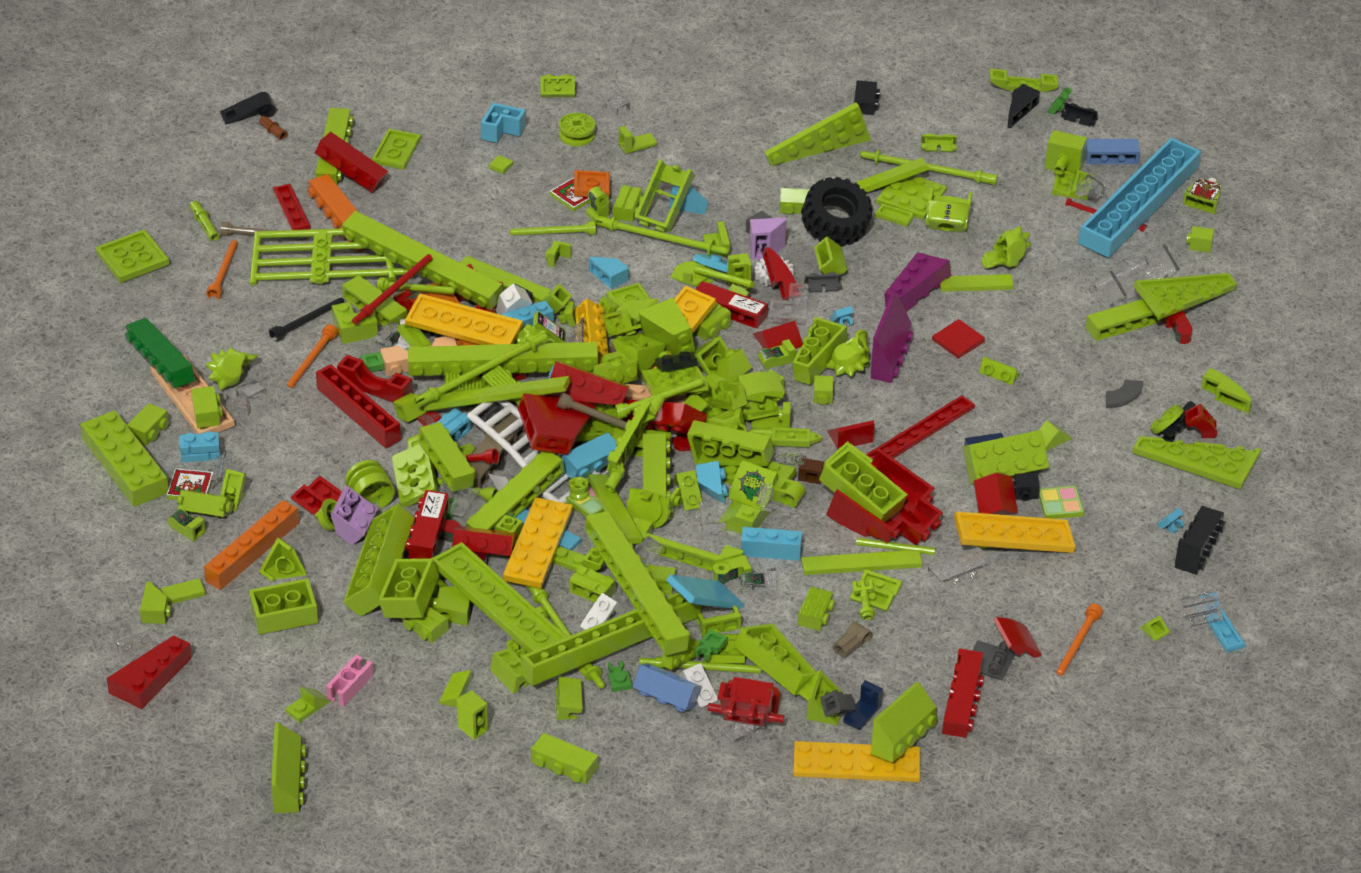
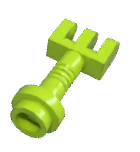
(866, 612)

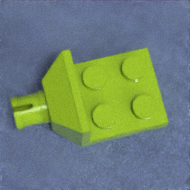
(725, 418)

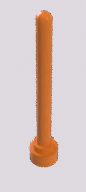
(215, 288)
(328, 333)
(1093, 614)

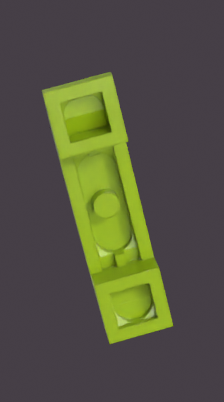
(1045, 83)

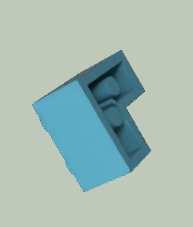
(502, 120)

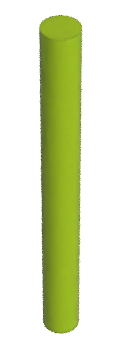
(723, 276)
(894, 546)

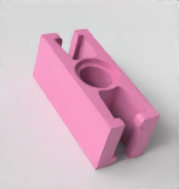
(349, 680)

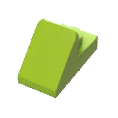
(233, 487)
(309, 703)

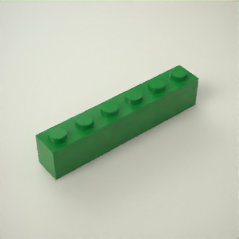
(159, 353)

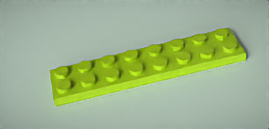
(496, 598)

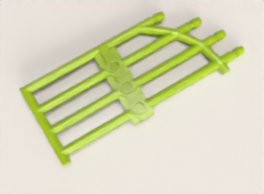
(320, 258)

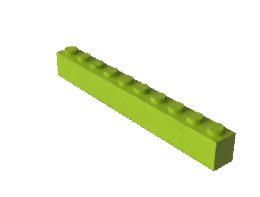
(409, 252)
(464, 358)
(637, 583)
(596, 642)

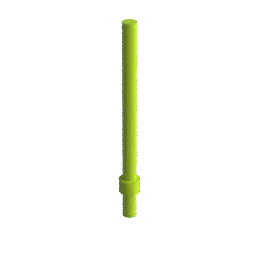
(707, 666)

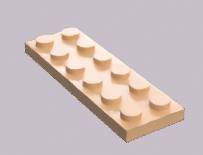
(182, 399)

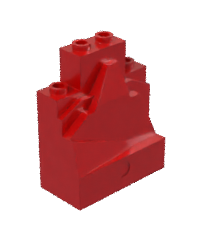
(913, 521)

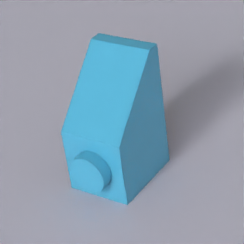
(693, 202)
(609, 271)

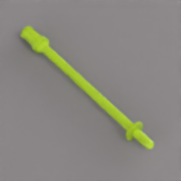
(978, 176)
(613, 224)
(434, 393)
(540, 596)

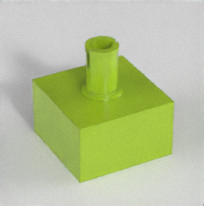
(1065, 152)

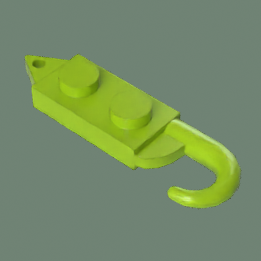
(789, 436)

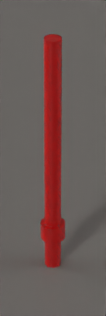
(369, 309)

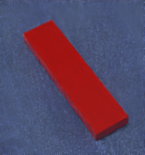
(291, 207)

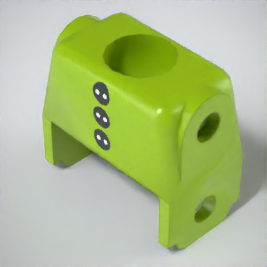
(948, 212)

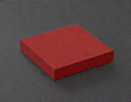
(958, 338)

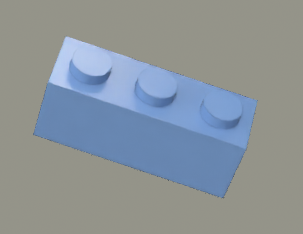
(1112, 151)
(666, 687)

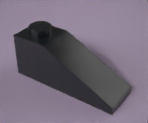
(1023, 101)

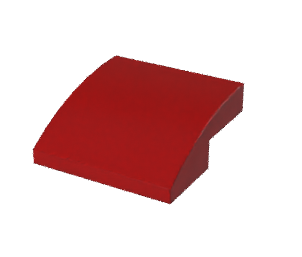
(313, 496)
(1017, 637)

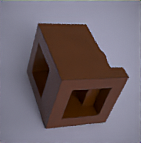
(810, 471)

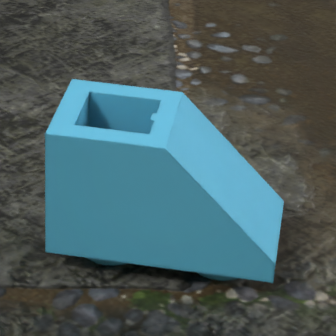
(710, 480)

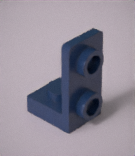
(866, 707)

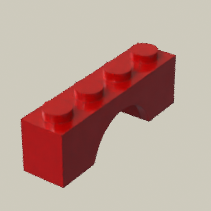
(387, 389)

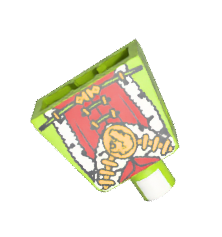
(1203, 195)

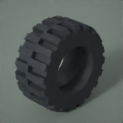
(843, 195)

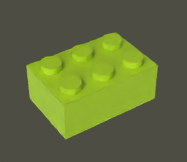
(408, 588)
(283, 606)

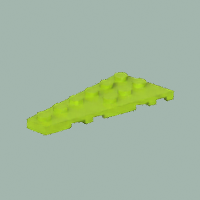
(832, 133)
(1176, 294)
(1200, 458)

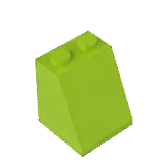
(667, 325)

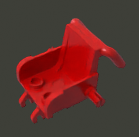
(748, 702)

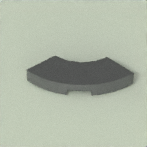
(1126, 393)

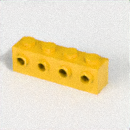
(593, 325)

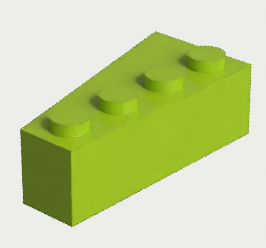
(728, 445)

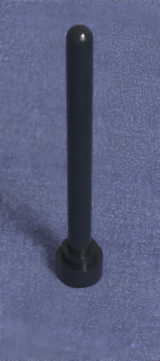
(279, 331)

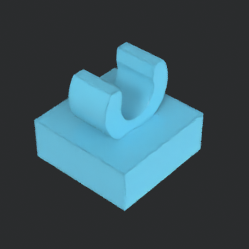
(843, 315)
(1172, 520)

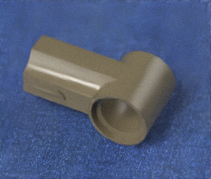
(854, 637)

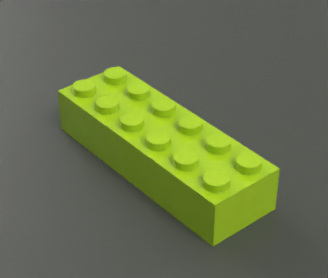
(124, 458)
(382, 545)

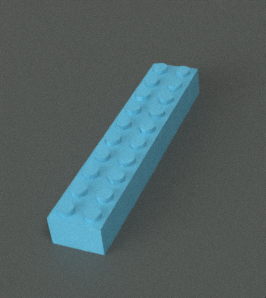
(1139, 197)

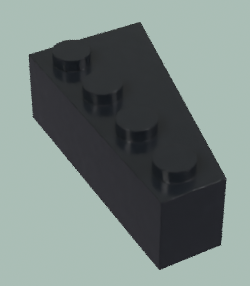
(1199, 539)

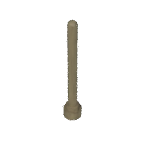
(229, 229)
(566, 402)

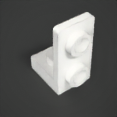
(601, 611)
(697, 675)

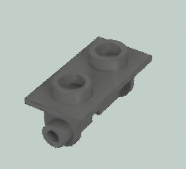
(830, 281)

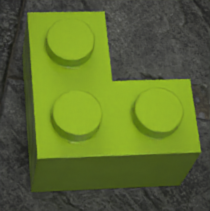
(348, 332)

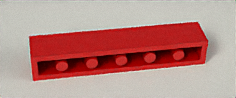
(358, 406)

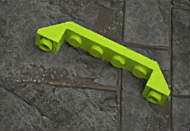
(685, 553)
(563, 557)

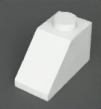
(512, 299)

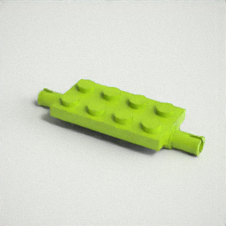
(625, 444)

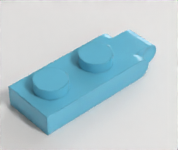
(713, 261)

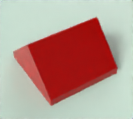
(774, 336)
(855, 434)
(995, 494)

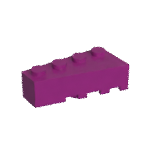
(918, 278)

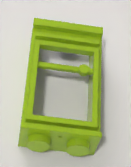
(674, 176)

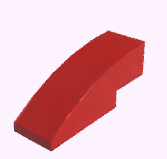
(778, 272)

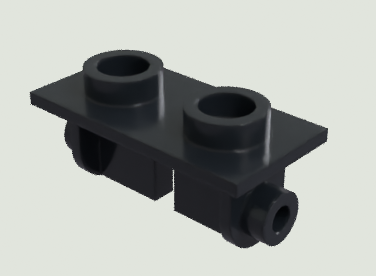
(1087, 115)

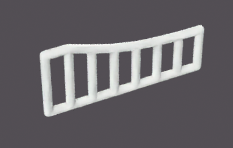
(513, 449)

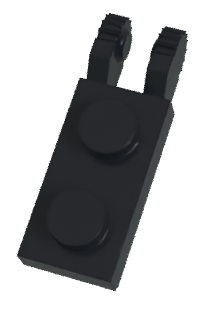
(1178, 425)

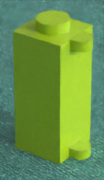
(205, 503)

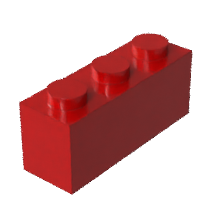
(485, 540)

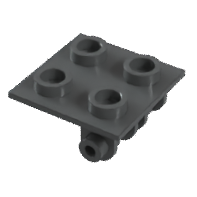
(995, 659)

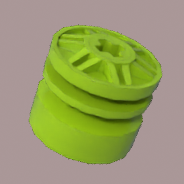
(370, 482)

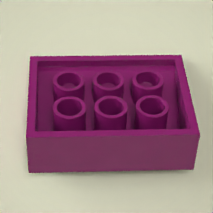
(891, 341)

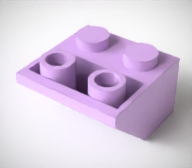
(766, 233)
(352, 515)

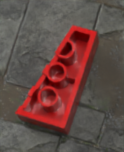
(589, 386)
(963, 694)

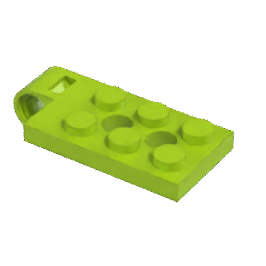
(424, 475)
(785, 489)

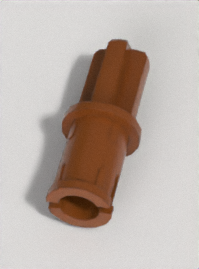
(273, 127)

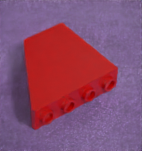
(550, 426)

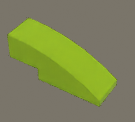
(1226, 390)

